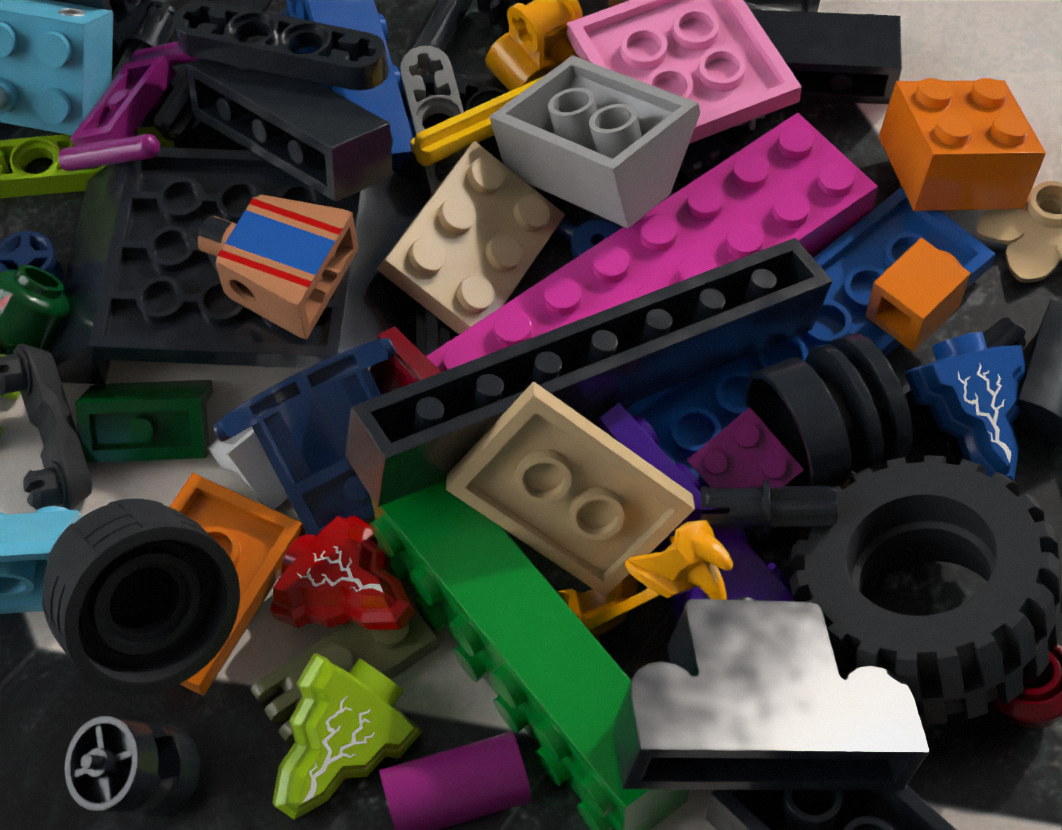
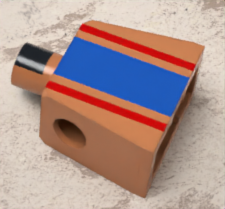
(282, 258)

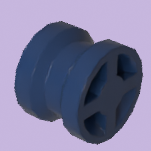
(30, 249)

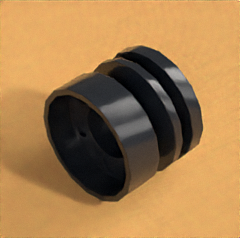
(834, 410)

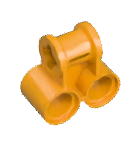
(534, 41)

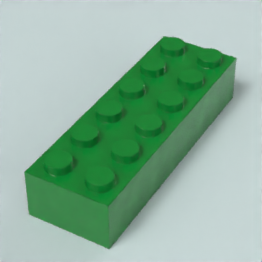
(524, 644)

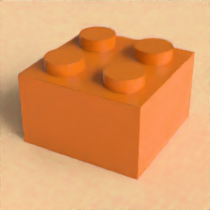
(960, 145)

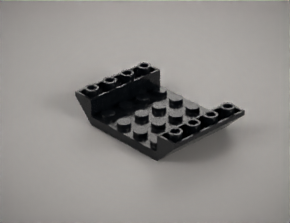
(154, 297)

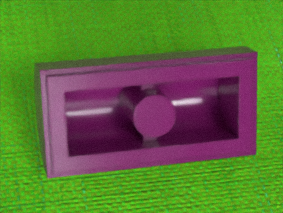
(456, 784)

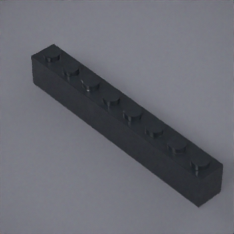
(591, 365)

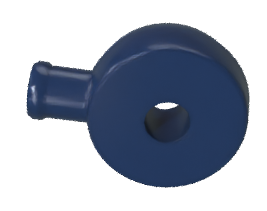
(585, 235)

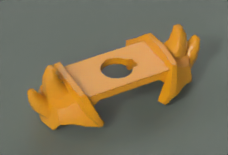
(685, 564)

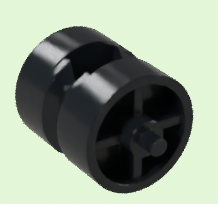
(132, 766)

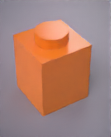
(917, 294)

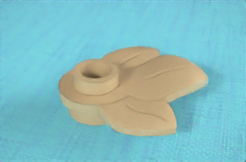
(1029, 233)

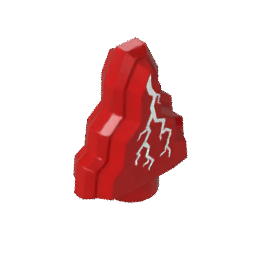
(340, 581)

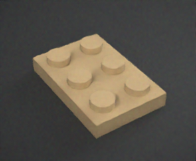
(471, 241)
(569, 489)

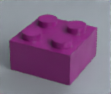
(745, 456)

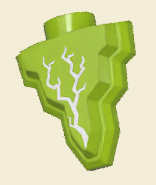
(339, 732)

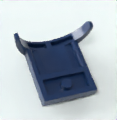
(306, 432)

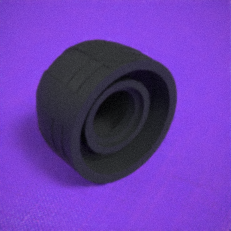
(139, 596)

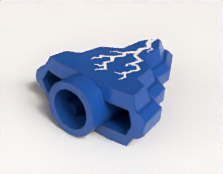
(974, 398)

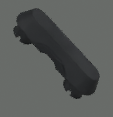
(65, 473)

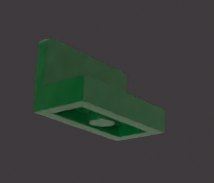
(144, 421)

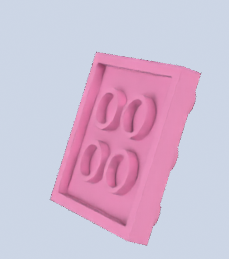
(695, 50)

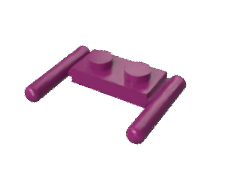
(110, 128)

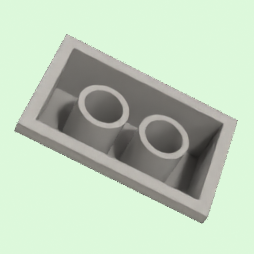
(597, 139)

